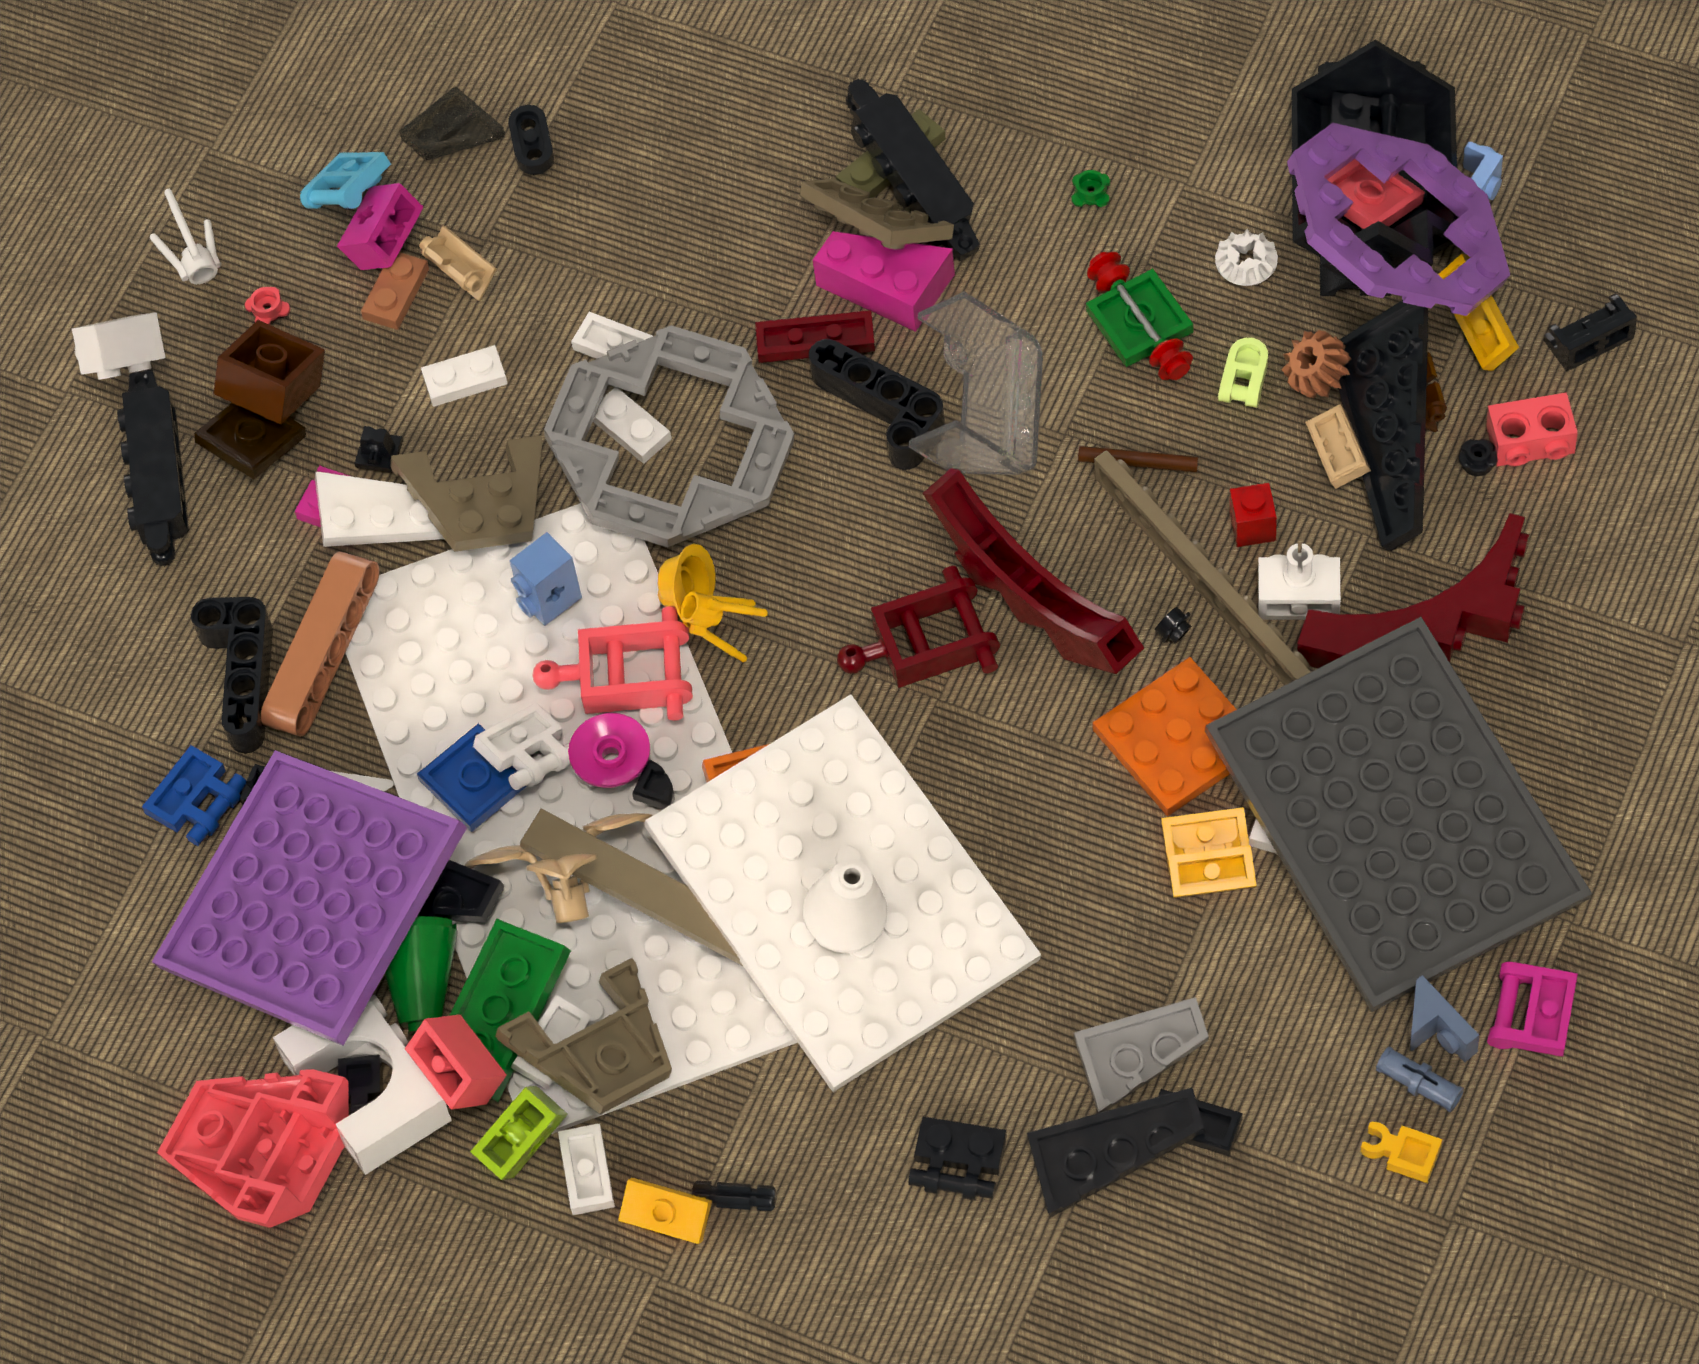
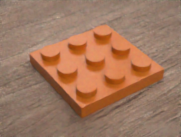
(1164, 738)

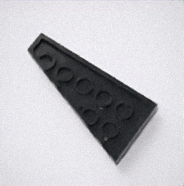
(1389, 415)

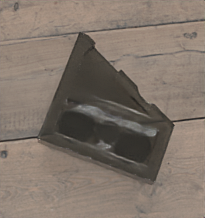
(450, 127)

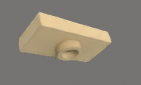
(1338, 446)

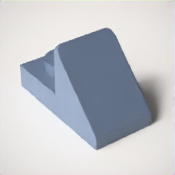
(1435, 1015)

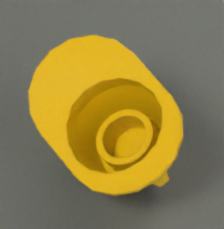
(685, 573)

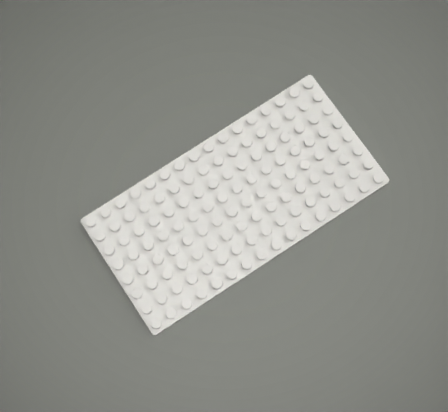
(457, 651)

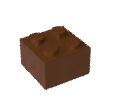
(269, 371)

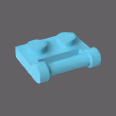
(351, 174)

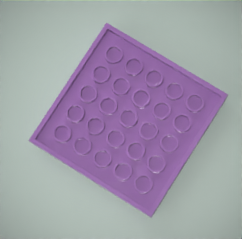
(309, 896)

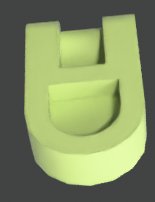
(1248, 361)

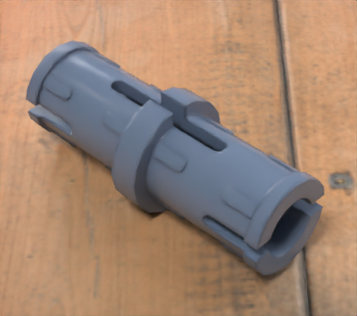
(1419, 1079)

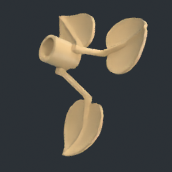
(568, 894)

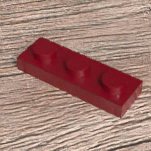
(794, 336)

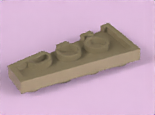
(874, 215)

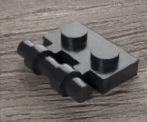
(958, 1147)

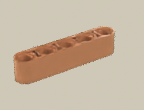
(320, 644)

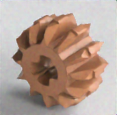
(1316, 364)

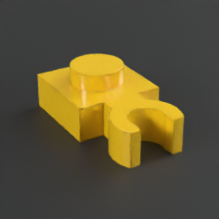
(1409, 1152)

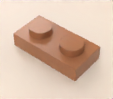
(395, 291)

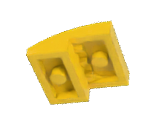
(1208, 852)

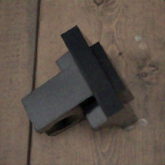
(376, 449)

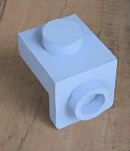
(1486, 167)

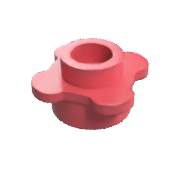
(267, 297)

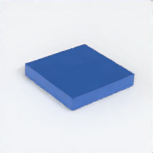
(468, 782)

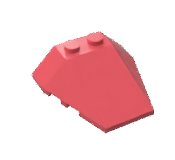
(260, 1142)

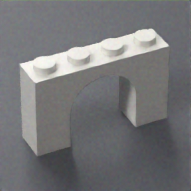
(403, 1111)

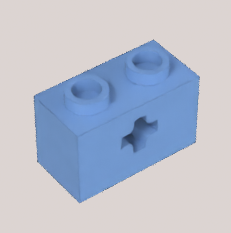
(545, 579)

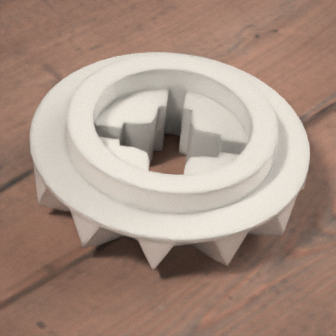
(1249, 271)

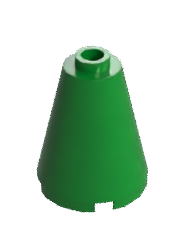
(422, 971)

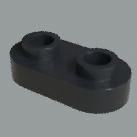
(532, 142)

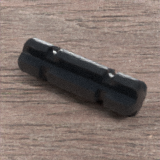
(737, 1195)

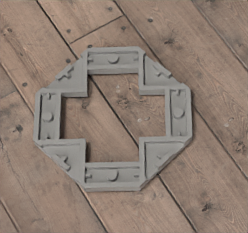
(706, 501)

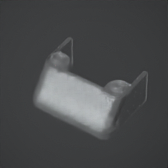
(999, 391)

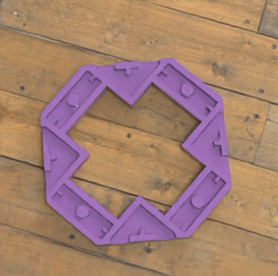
(1413, 279)

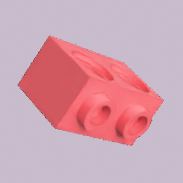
(1529, 421)

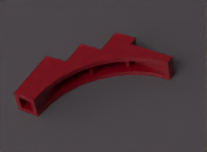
(1035, 596)
(1478, 604)

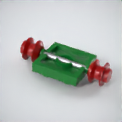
(1139, 316)

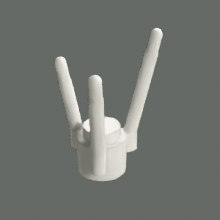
(197, 262)

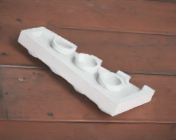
(369, 512)

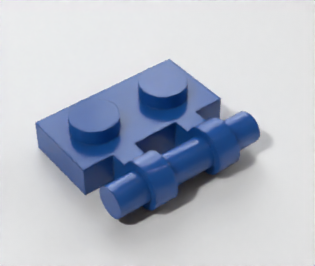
(185, 789)

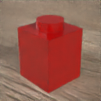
(1253, 514)

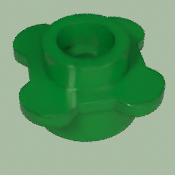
(1090, 180)

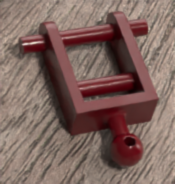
(926, 662)

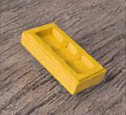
(665, 1210)

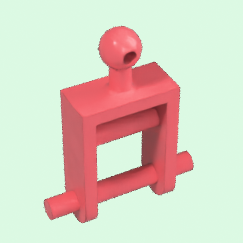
(614, 641)

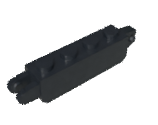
(911, 164)
(154, 466)

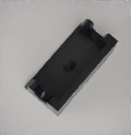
(1592, 334)

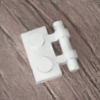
(519, 737)

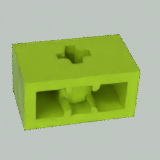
(519, 1132)

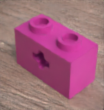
(380, 226)

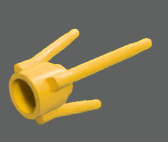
(707, 611)

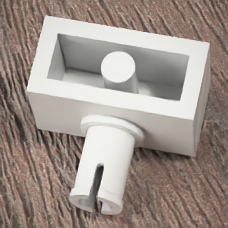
(118, 344)
(1298, 583)

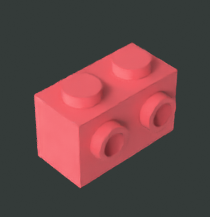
(455, 1061)

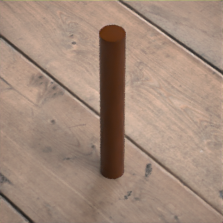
(1142, 459)

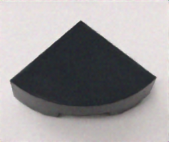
(654, 787)

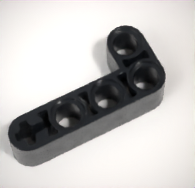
(836, 370)
(240, 674)

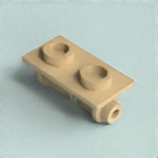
(459, 262)

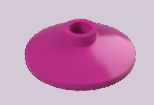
(607, 735)

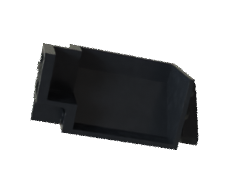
(1424, 117)

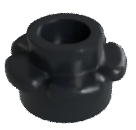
(1477, 465)
(1173, 625)

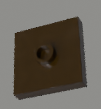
(248, 439)

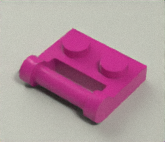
(1547, 1009)

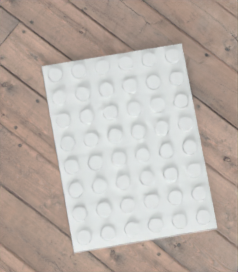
(778, 825)

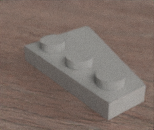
(1138, 1048)

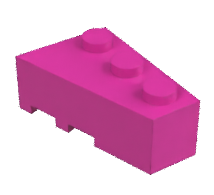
(882, 278)

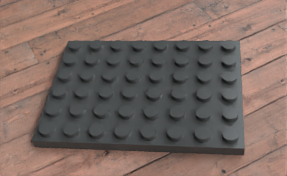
(1397, 813)

